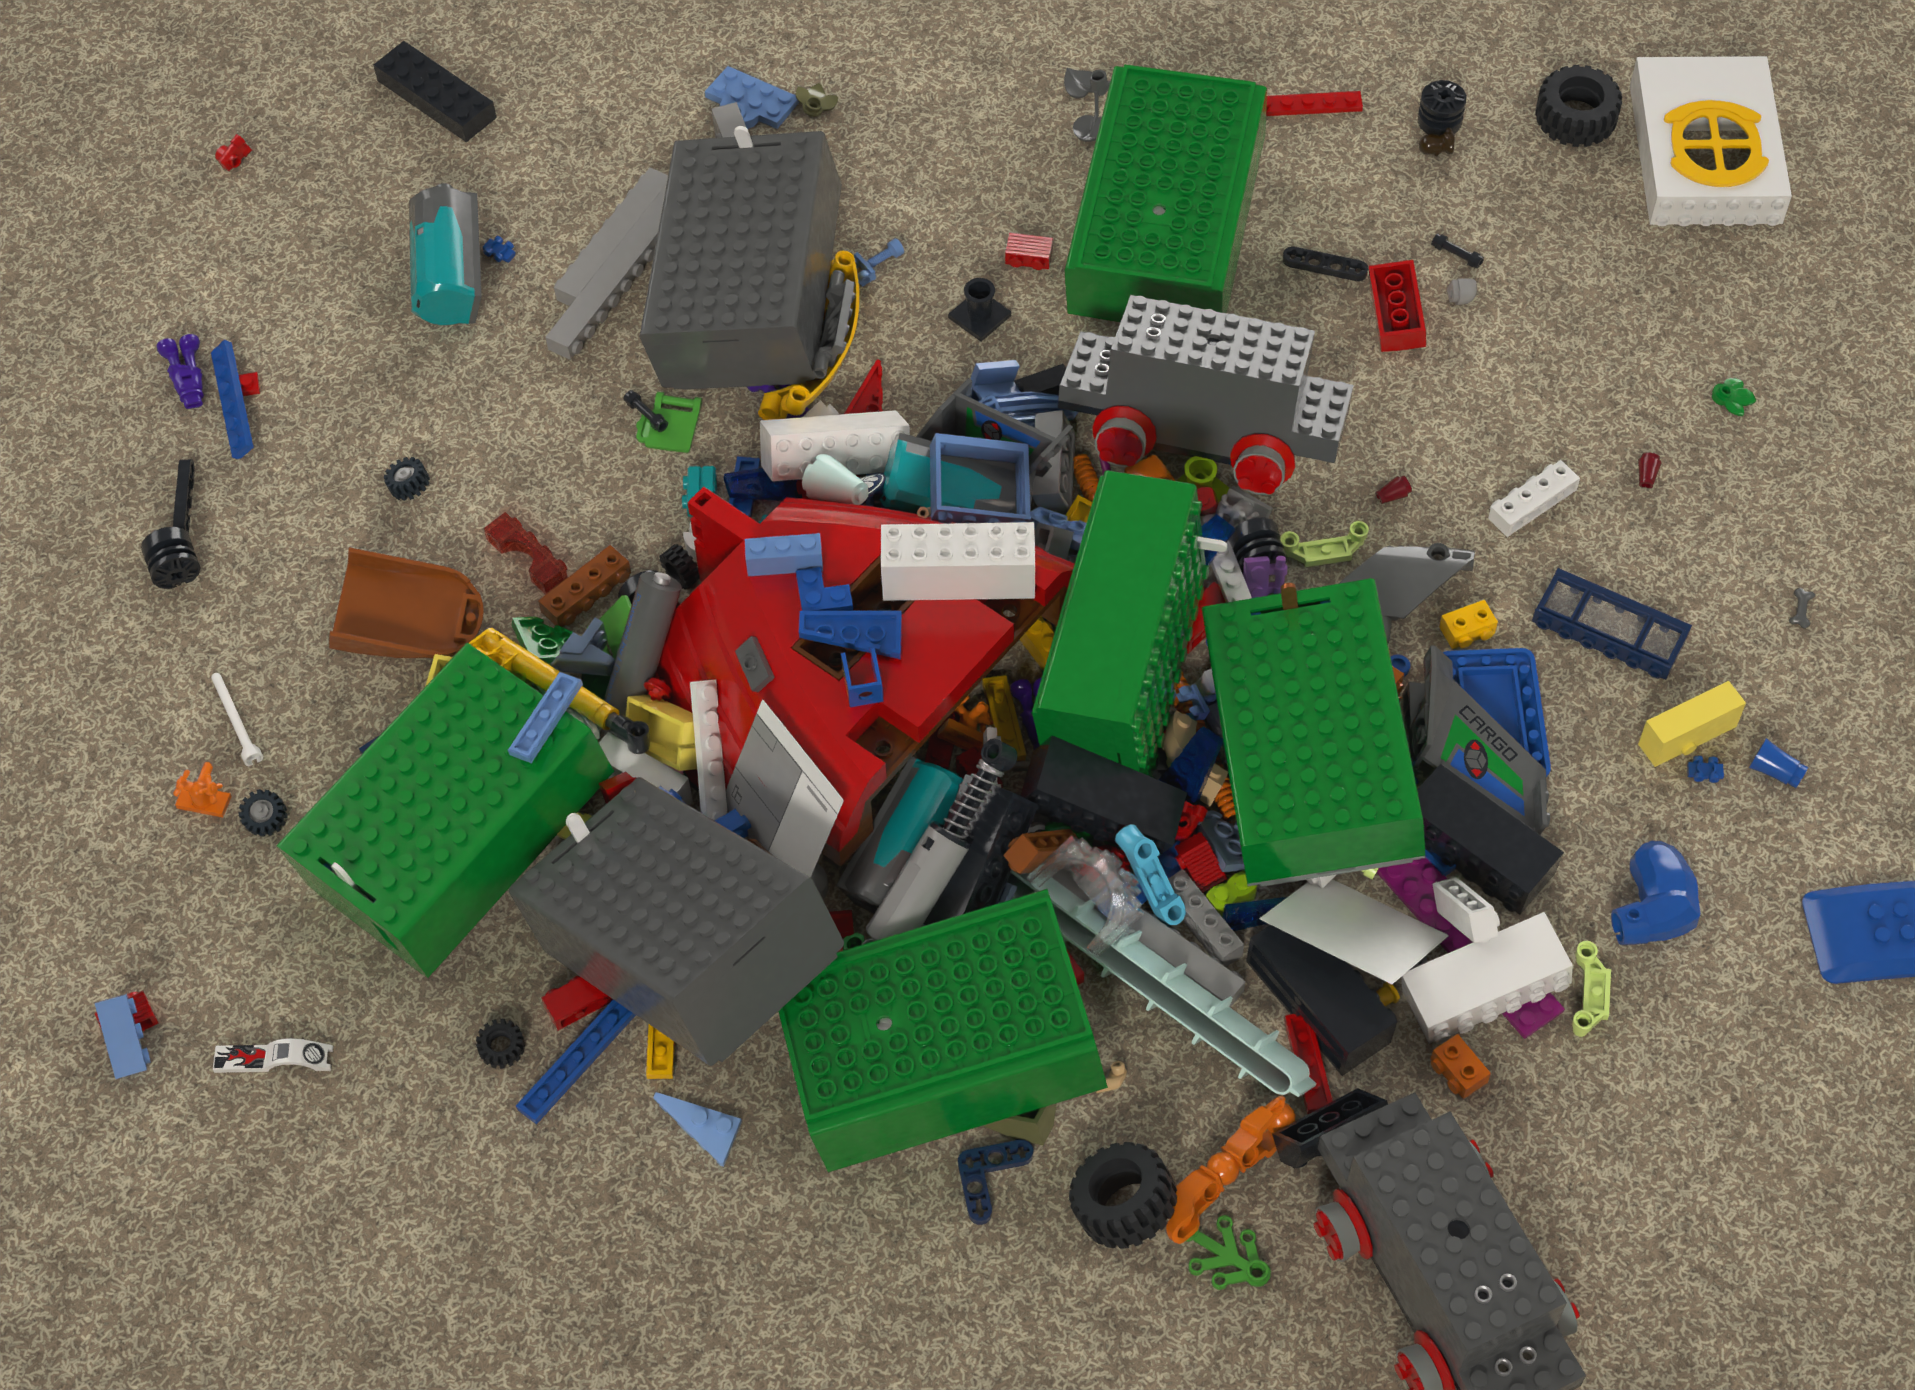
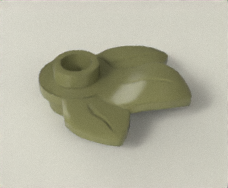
(815, 98)

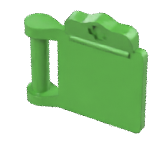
(680, 428)
(614, 623)

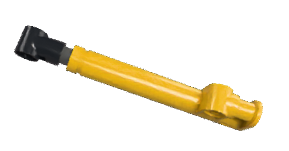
(521, 661)

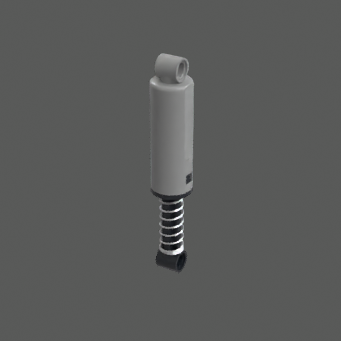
(938, 852)

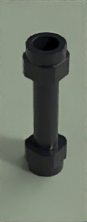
(1441, 242)
(634, 400)

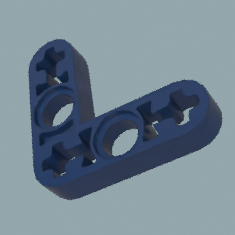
(977, 1173)

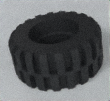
(1575, 125)
(1135, 1218)

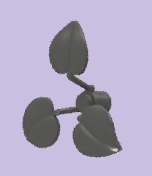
(1078, 85)

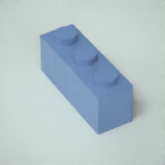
(783, 554)
(122, 1035)

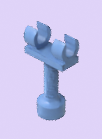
(868, 273)
(1200, 709)

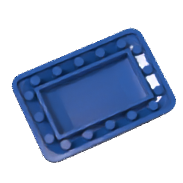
(1509, 691)
(1863, 931)

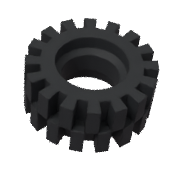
(680, 565)
(496, 1030)

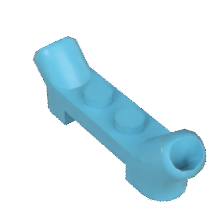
(1144, 861)

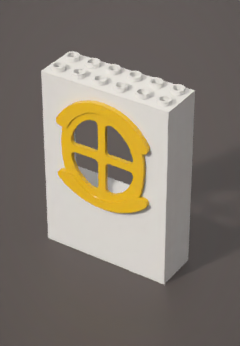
(1714, 97)

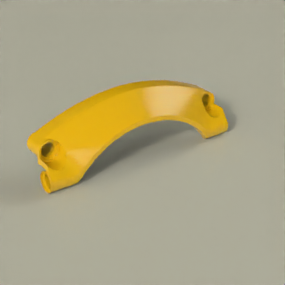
(799, 396)

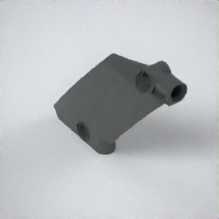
(1409, 576)

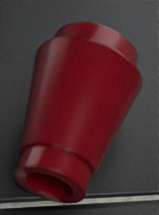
(1648, 469)
(1394, 490)

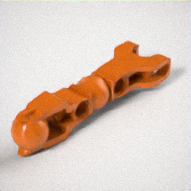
(1239, 1153)

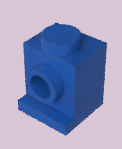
(735, 823)

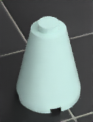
(833, 482)

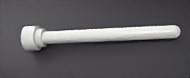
(249, 750)

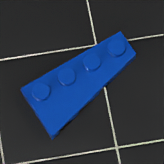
(855, 630)

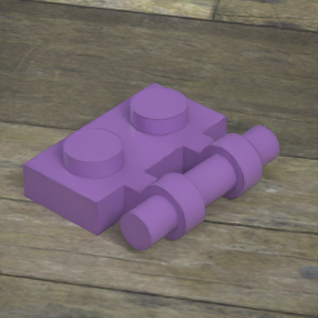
(1257, 574)

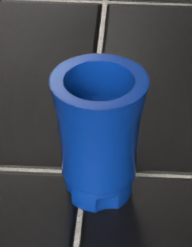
(1778, 764)

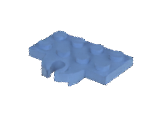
(754, 98)

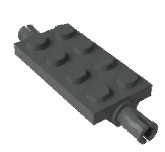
(835, 323)

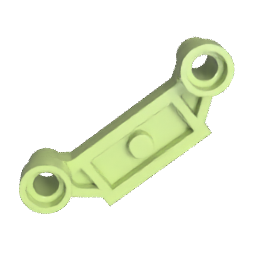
(1325, 550)
(1595, 989)

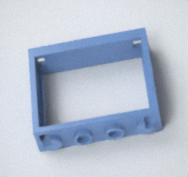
(980, 449)

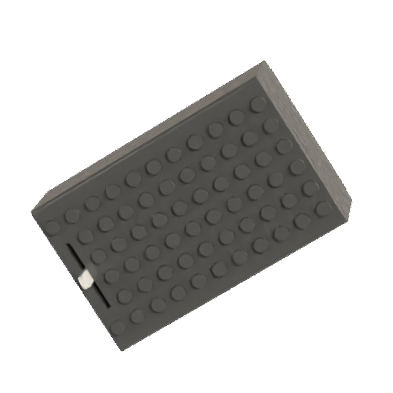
(742, 261)
(678, 919)

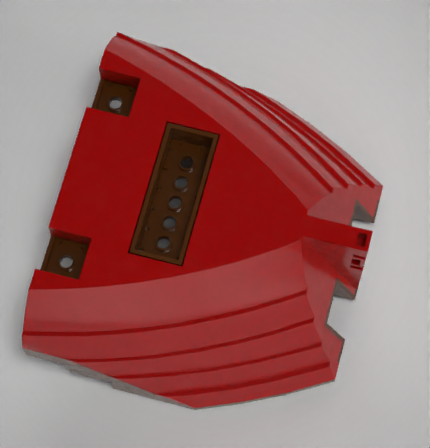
(943, 647)

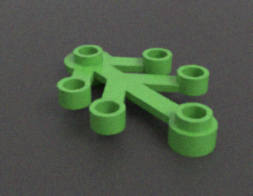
(1229, 1256)

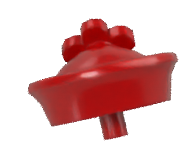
(657, 689)

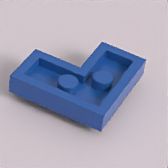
(816, 597)

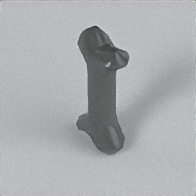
(1803, 598)

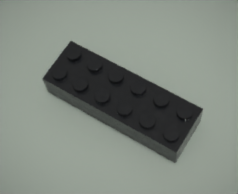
(435, 91)

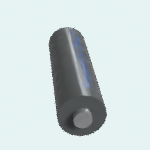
(643, 637)

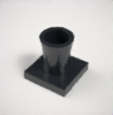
(979, 311)

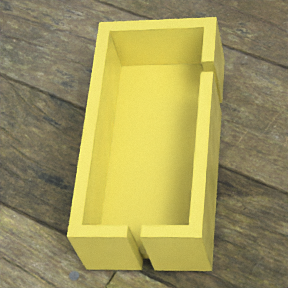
(669, 731)

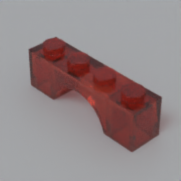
(508, 535)

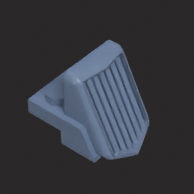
(585, 652)

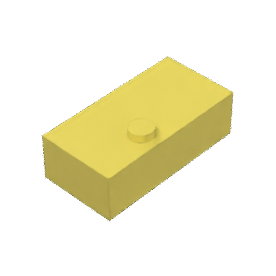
(1691, 724)

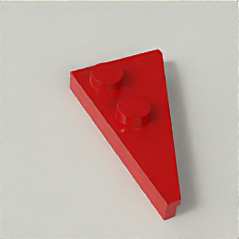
(870, 394)

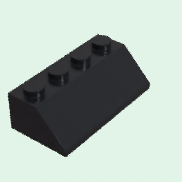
(1300, 1139)

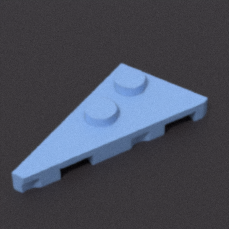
(710, 1128)

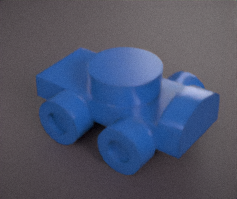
(499, 251)
(1701, 771)

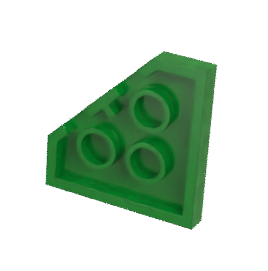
(540, 638)

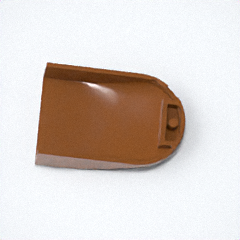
(404, 608)

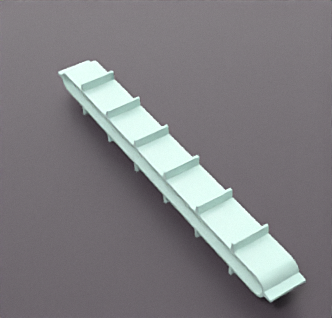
(1296, 1071)

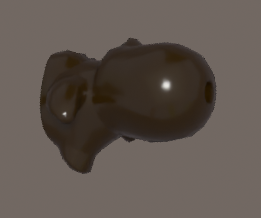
(1435, 144)

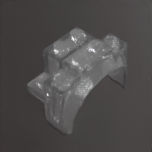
(1103, 882)

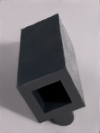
(1045, 381)

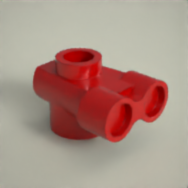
(231, 156)
(1189, 820)

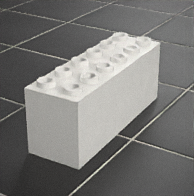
(855, 440)
(958, 561)
(1487, 979)

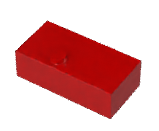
(1397, 306)

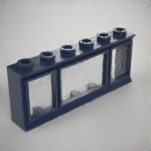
(1611, 624)

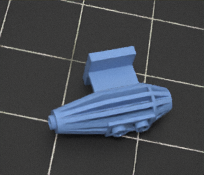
(995, 387)

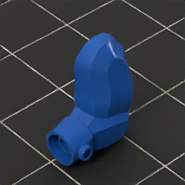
(1666, 895)

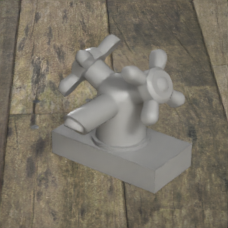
(1241, 506)

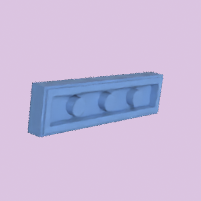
(545, 717)

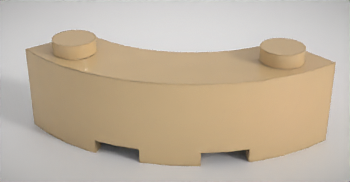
(1177, 735)

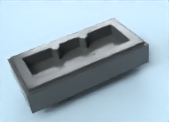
(754, 664)

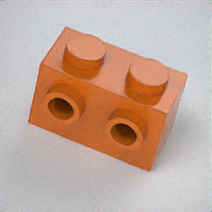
(1459, 1067)

